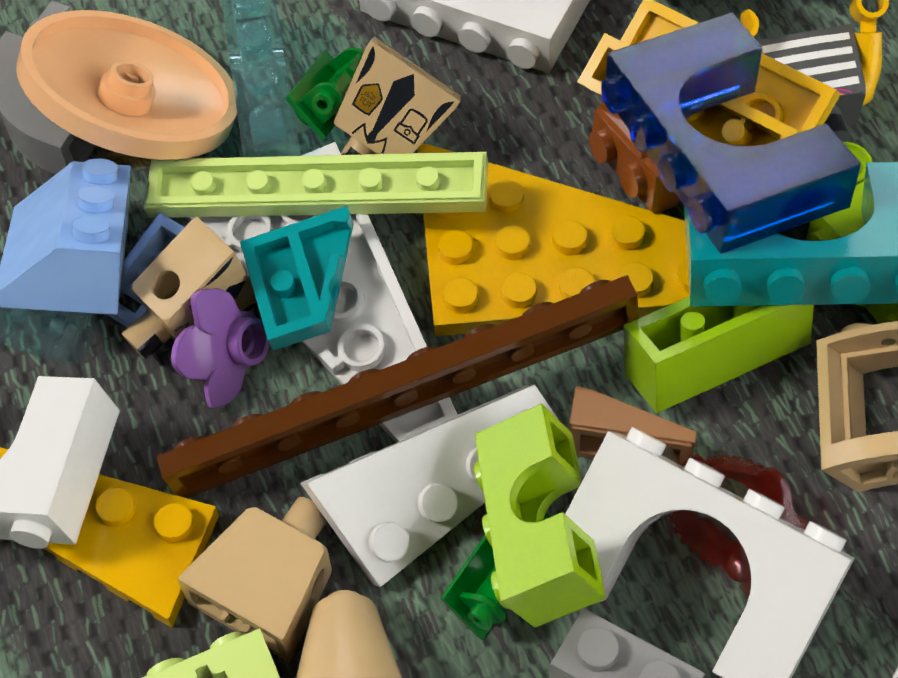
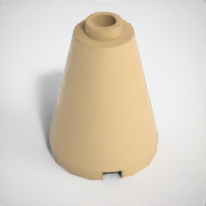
(346, 640)

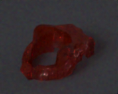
(704, 536)

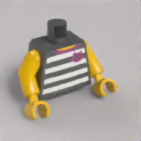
(834, 57)

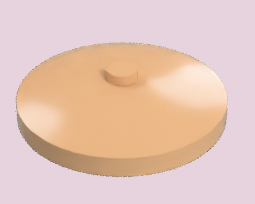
(126, 84)

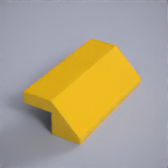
(779, 107)

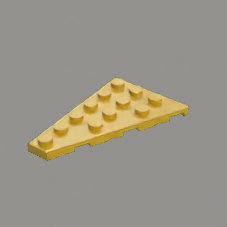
(545, 246)

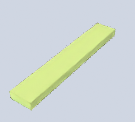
(318, 185)

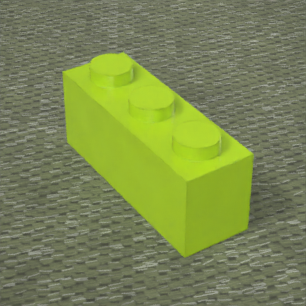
(700, 347)

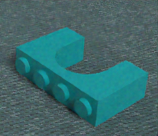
(802, 272)

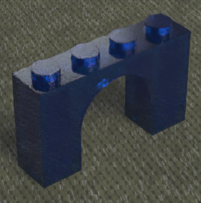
(727, 188)

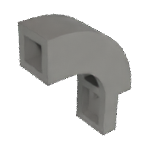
(27, 127)

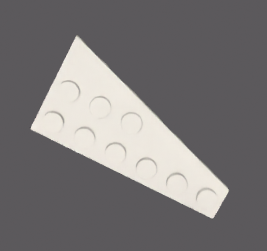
(371, 313)

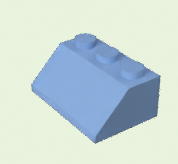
(69, 241)

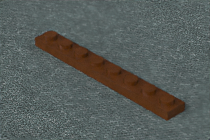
(388, 393)

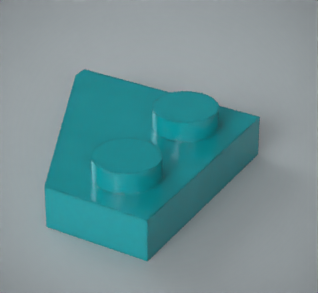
(299, 275)

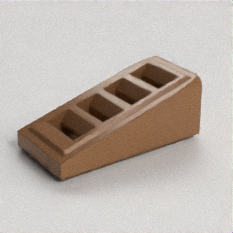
(597, 413)

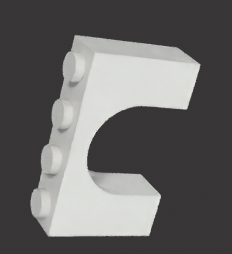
(516, 30)
(55, 461)
(790, 568)

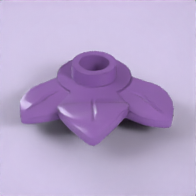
(219, 345)

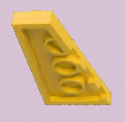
(139, 543)

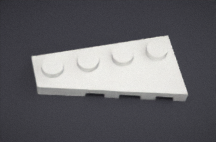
(413, 491)

